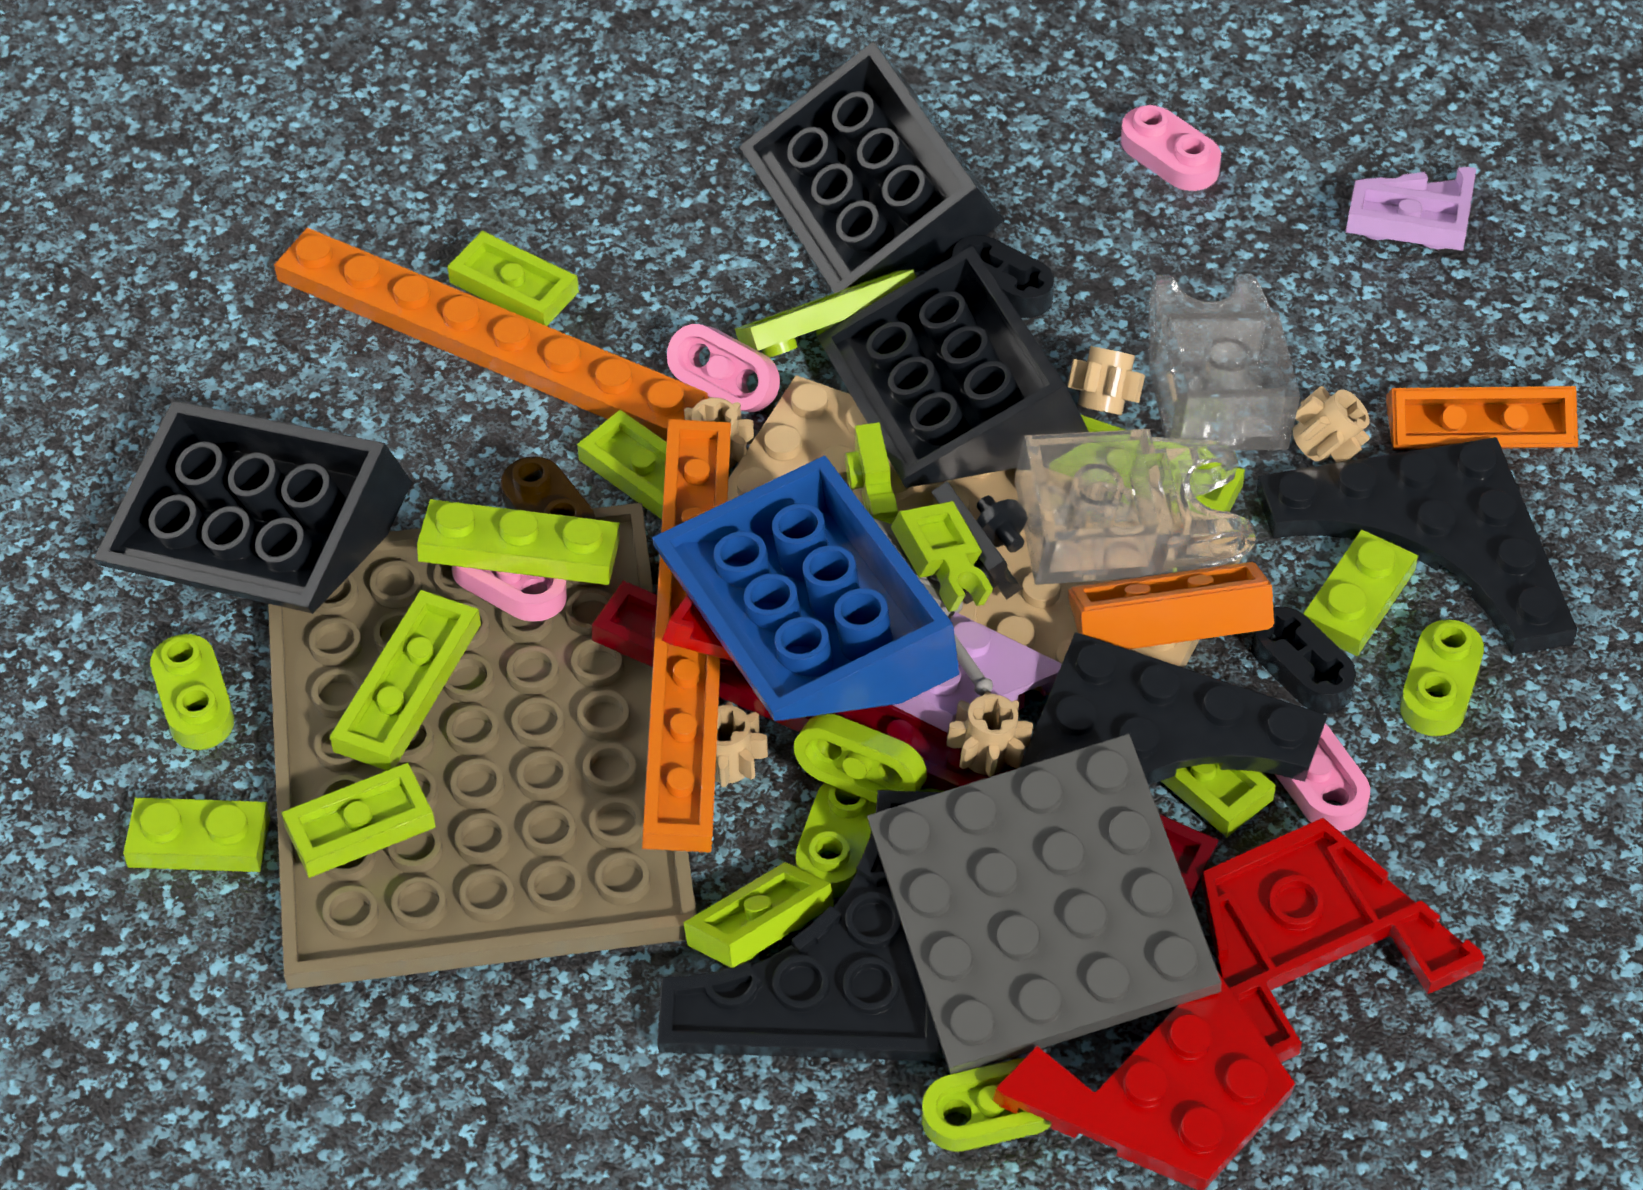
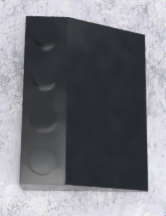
(868, 175)
(950, 374)
(254, 507)

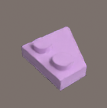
(1413, 209)
(1004, 661)

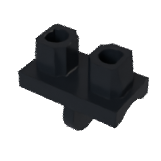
(996, 526)

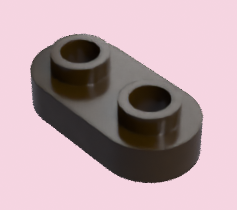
(542, 487)

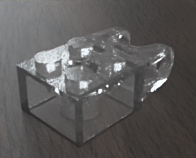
(1221, 367)
(1125, 506)

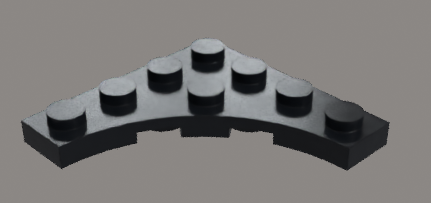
(1450, 509)
(1171, 716)
(831, 994)

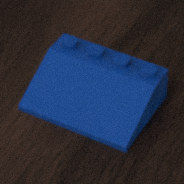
(811, 597)

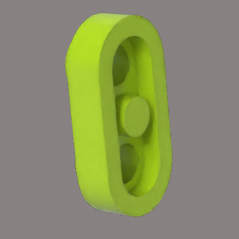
(1442, 672)
(189, 687)
(857, 757)
(835, 829)
(973, 1095)

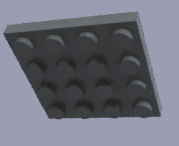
(1043, 905)

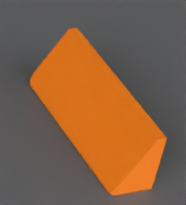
(1464, 414)
(1175, 606)

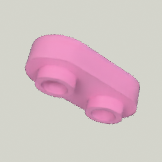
(1170, 148)
(727, 367)
(517, 594)
(1334, 778)

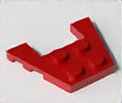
(1308, 905)
(1176, 1102)

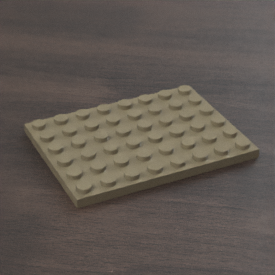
(522, 760)

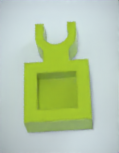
(870, 471)
(943, 546)

